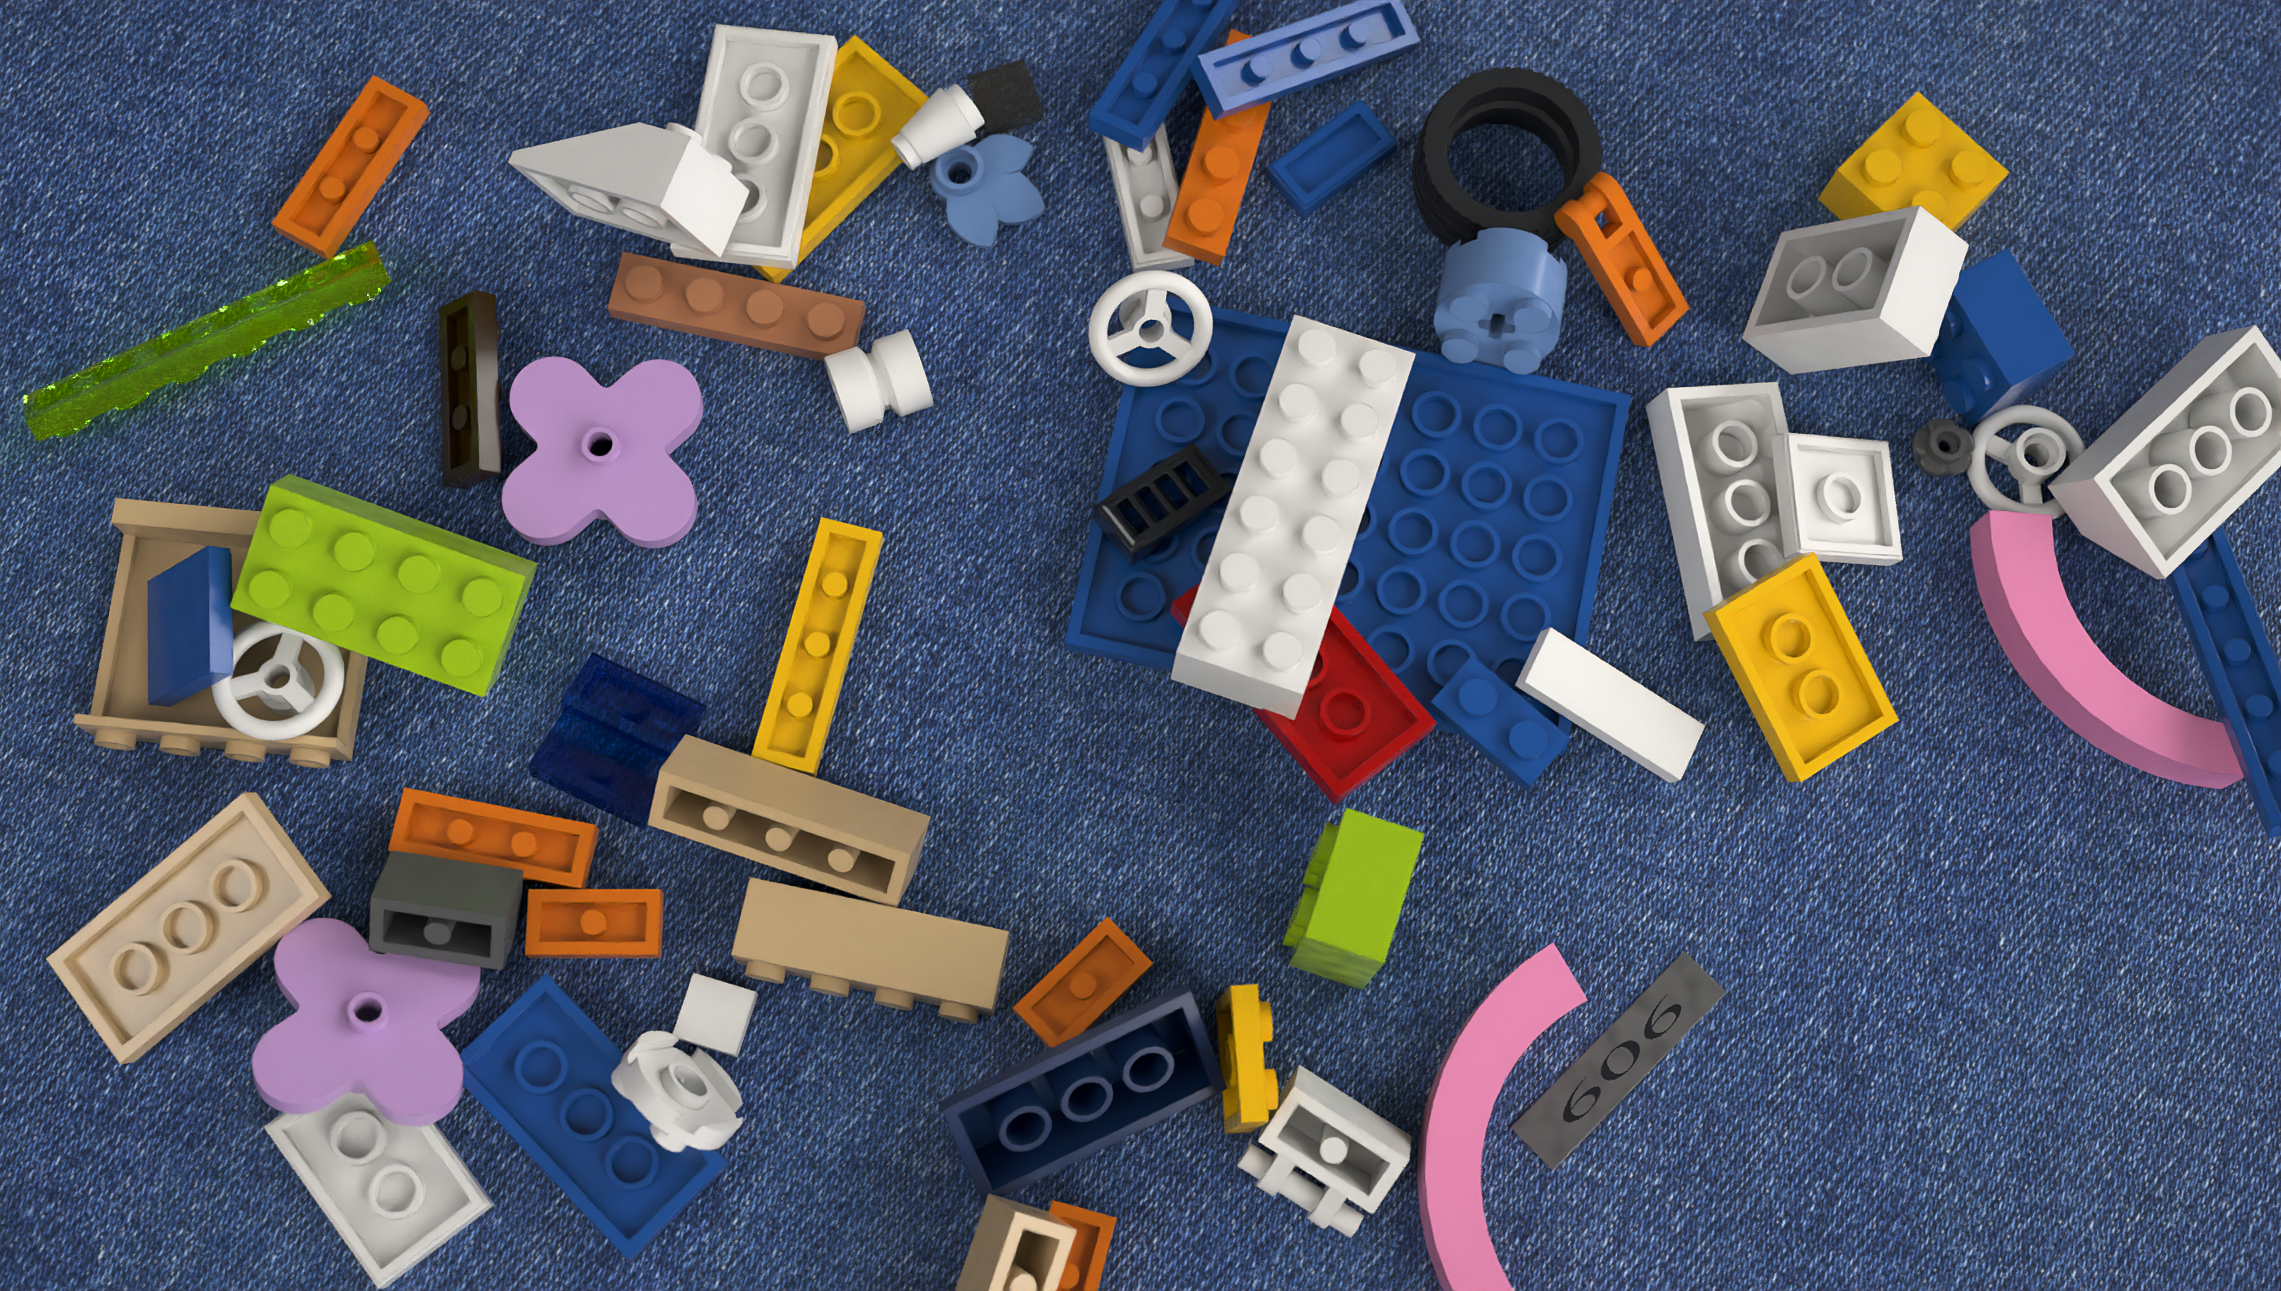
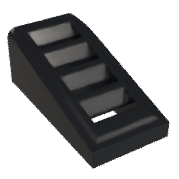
(1137, 546)

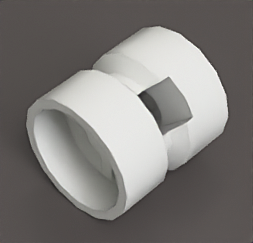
(878, 381)

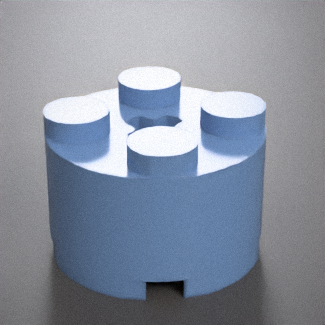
(1500, 300)

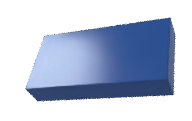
(1331, 158)

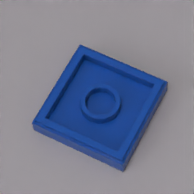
(190, 626)

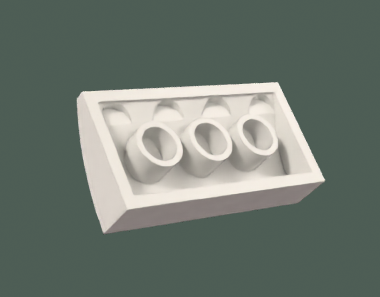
(1719, 487)

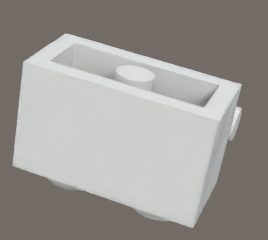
(1335, 1143)

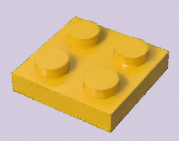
(1241, 1030)

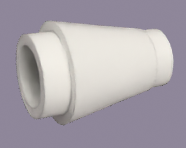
(938, 127)

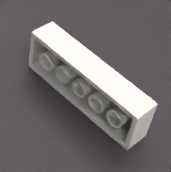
(1292, 517)

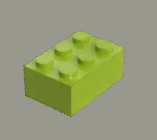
(1355, 899)

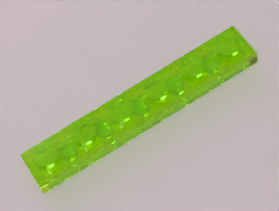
(189, 349)

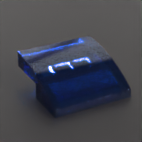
(615, 738)

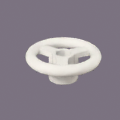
(1145, 300)
(2045, 444)
(289, 700)

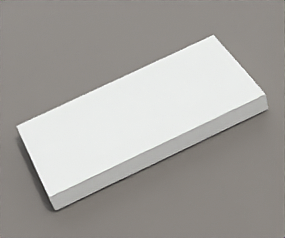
(766, 118)

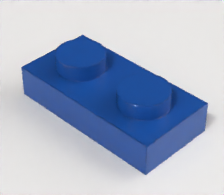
(1499, 723)

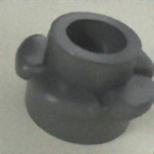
(1934, 461)

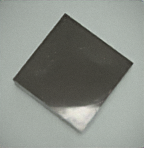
(1005, 98)

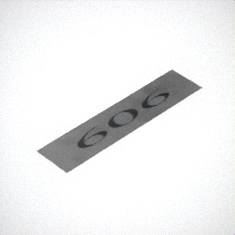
(1618, 1060)

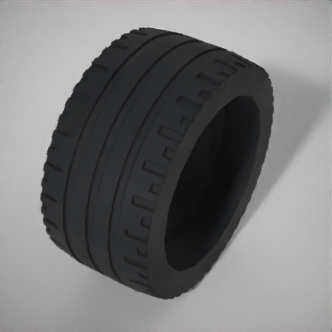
(1507, 98)

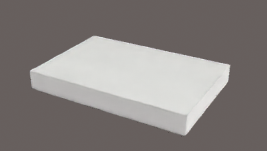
(381, 1183)

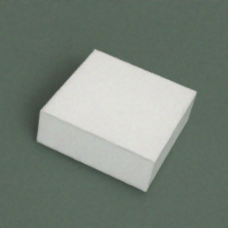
(715, 1015)

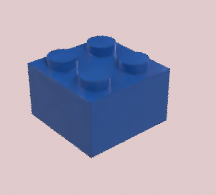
(1996, 340)

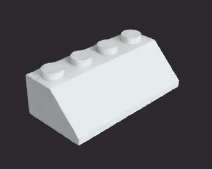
(2181, 454)

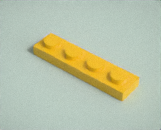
(818, 646)

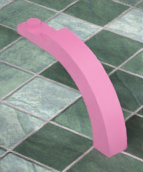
(2068, 671)
(1460, 1111)

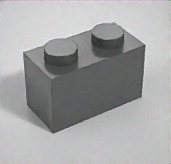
(445, 910)

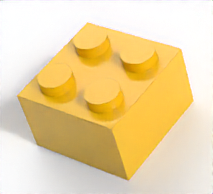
(1915, 162)

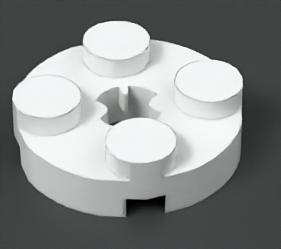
(680, 1095)

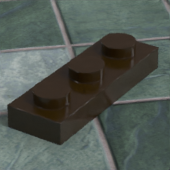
(470, 390)

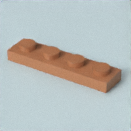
(734, 308)

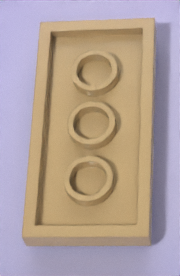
(188, 927)

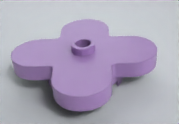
(632, 485)
(328, 1049)

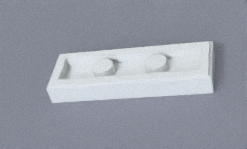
(1145, 197)
(1610, 705)

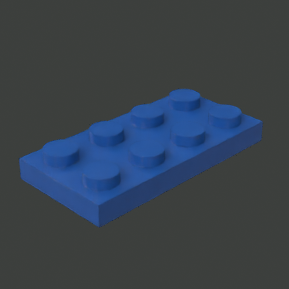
(550, 1086)

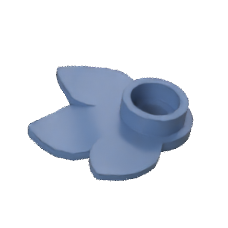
(993, 194)

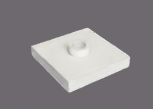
(1836, 499)

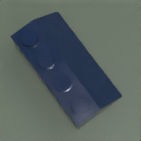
(1084, 1094)

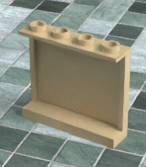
(154, 541)

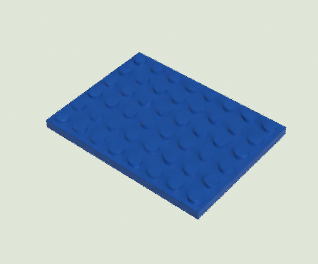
(1469, 538)

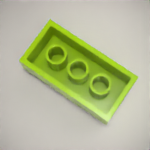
(383, 584)

